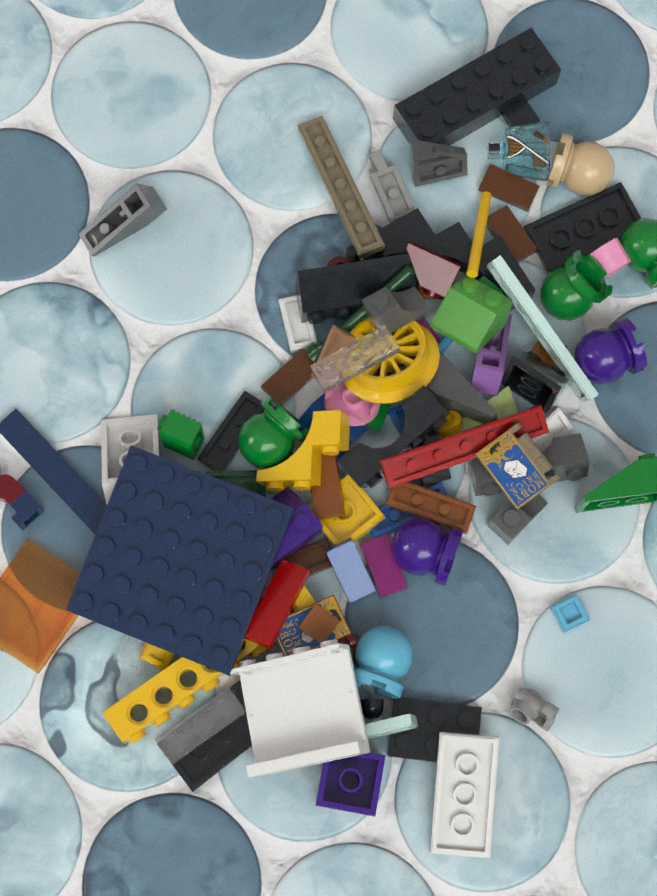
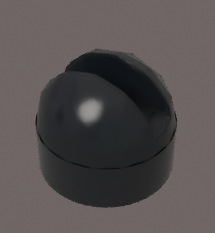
(372, 708)

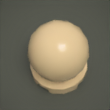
(582, 167)

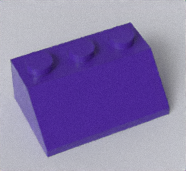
(302, 527)

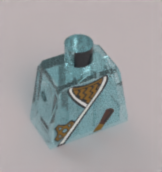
(524, 151)

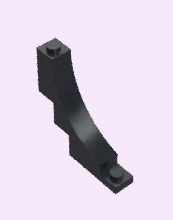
(451, 243)

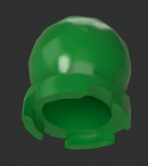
(641, 247)
(573, 288)
(269, 436)

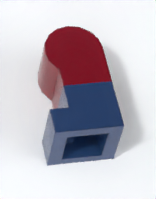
(19, 500)

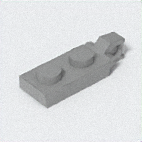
(389, 187)

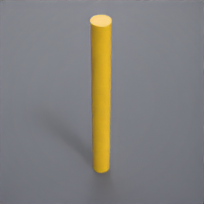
(479, 234)

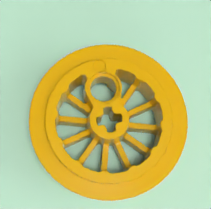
(404, 383)

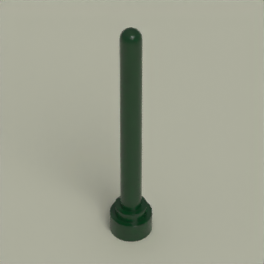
(315, 349)

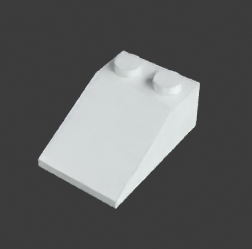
(116, 439)

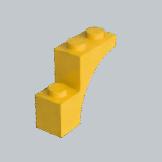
(302, 470)

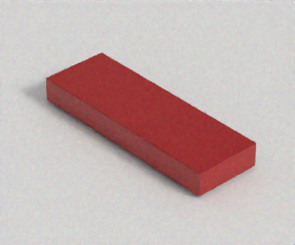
(277, 604)

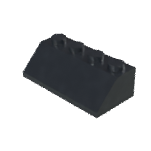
(339, 288)

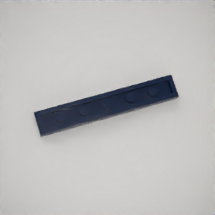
(53, 469)

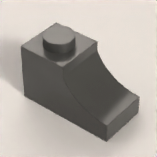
(394, 308)
(510, 522)

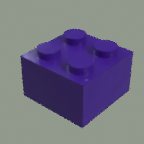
(352, 784)

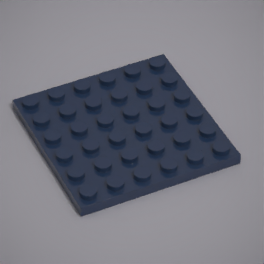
(180, 560)

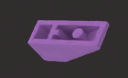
(490, 363)

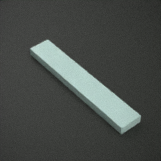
(541, 329)

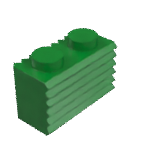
(181, 434)

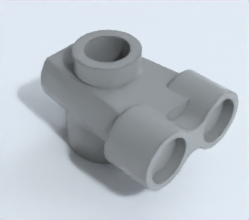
(530, 706)

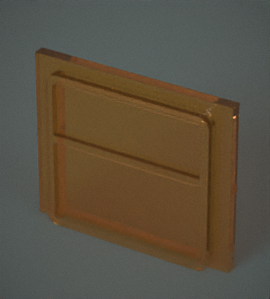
(34, 605)

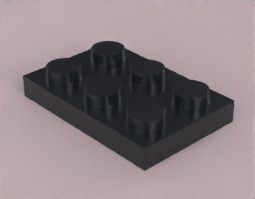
(431, 718)

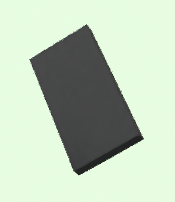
(582, 226)
(217, 751)

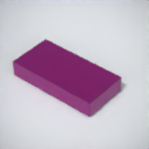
(383, 566)

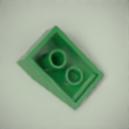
(628, 487)

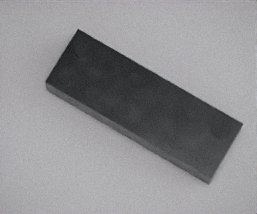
(478, 91)

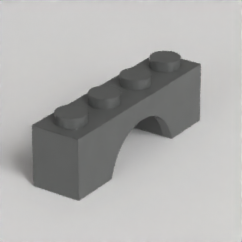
(565, 455)

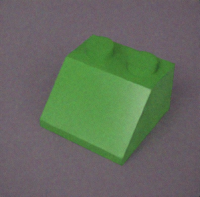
(472, 313)

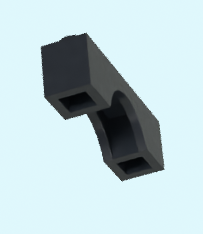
(422, 414)

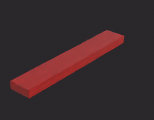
(458, 447)

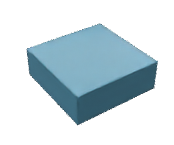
(569, 613)

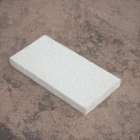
(464, 794)

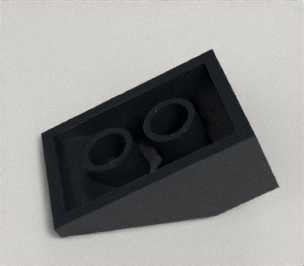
(534, 379)

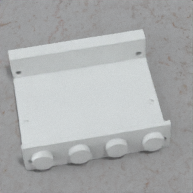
(302, 708)

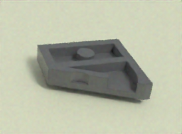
(436, 162)

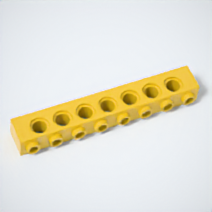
(121, 713)

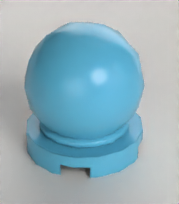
(383, 659)

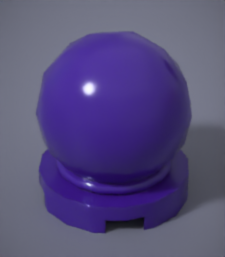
(608, 354)
(424, 548)

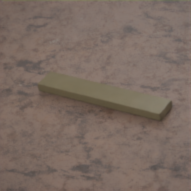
(341, 188)

